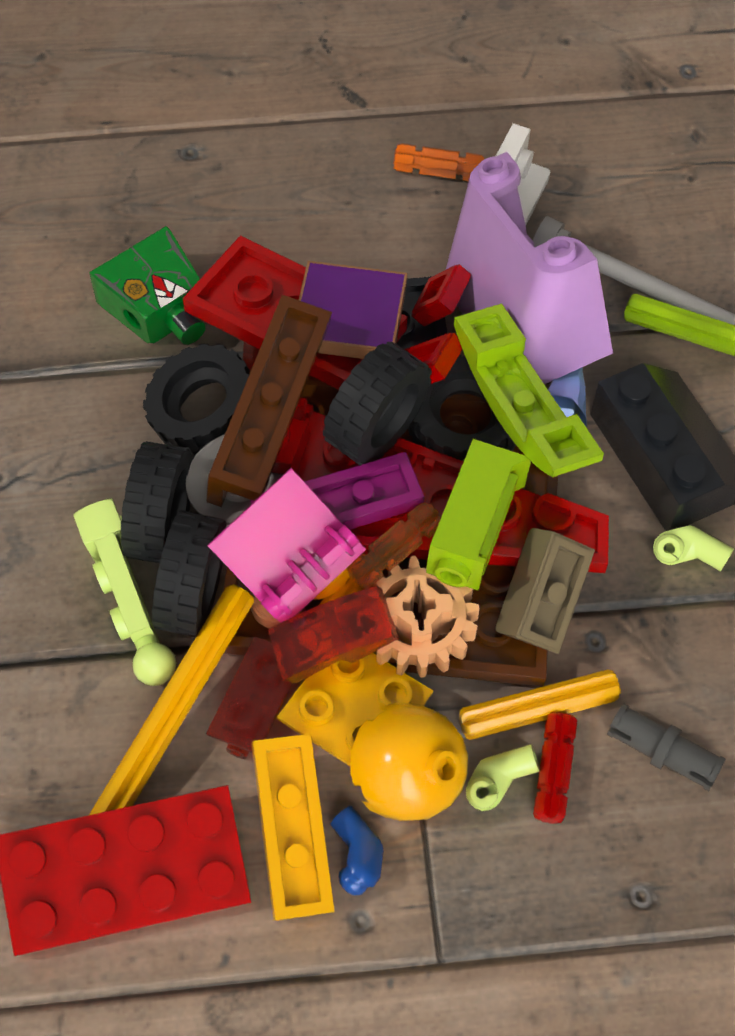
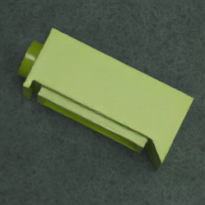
(475, 514)

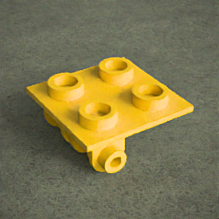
(343, 697)

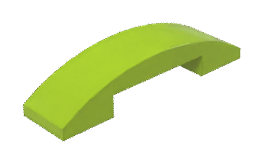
(519, 396)

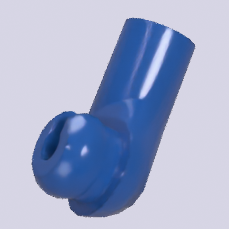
(364, 852)

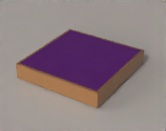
(362, 302)

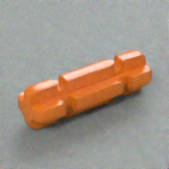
(435, 161)

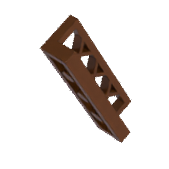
(268, 401)

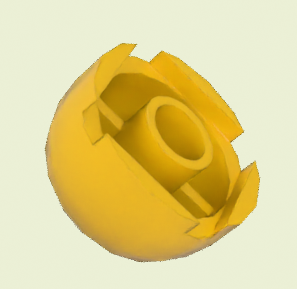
(409, 762)

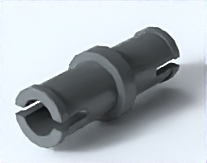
(666, 747)

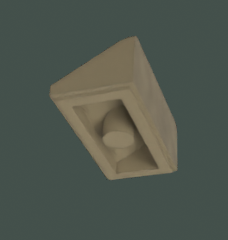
(544, 589)

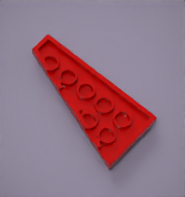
(437, 478)

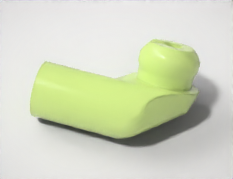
(690, 544)
(496, 774)

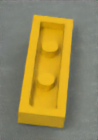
(292, 827)

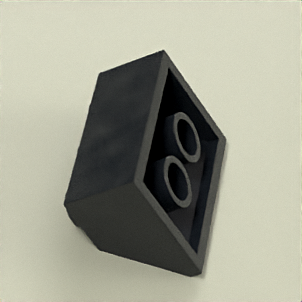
(666, 444)

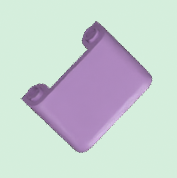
(545, 288)

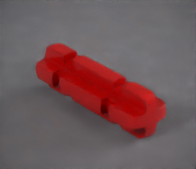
(555, 768)

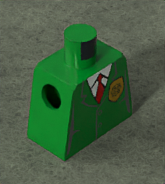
(148, 287)

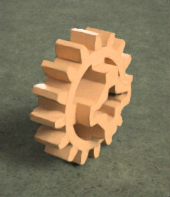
(440, 609)

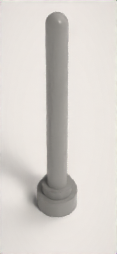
(637, 278)

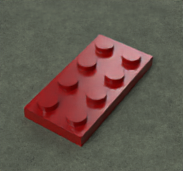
(243, 294)
(121, 870)

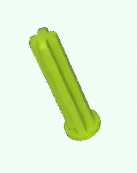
(681, 323)

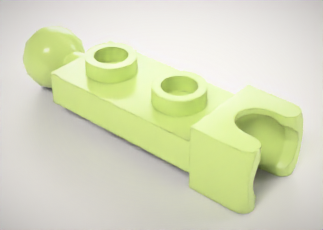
(101, 534)

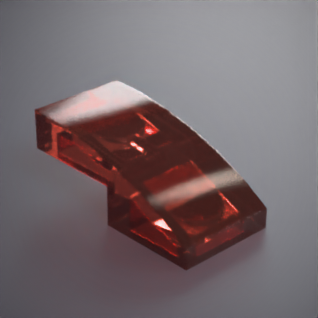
(332, 632)

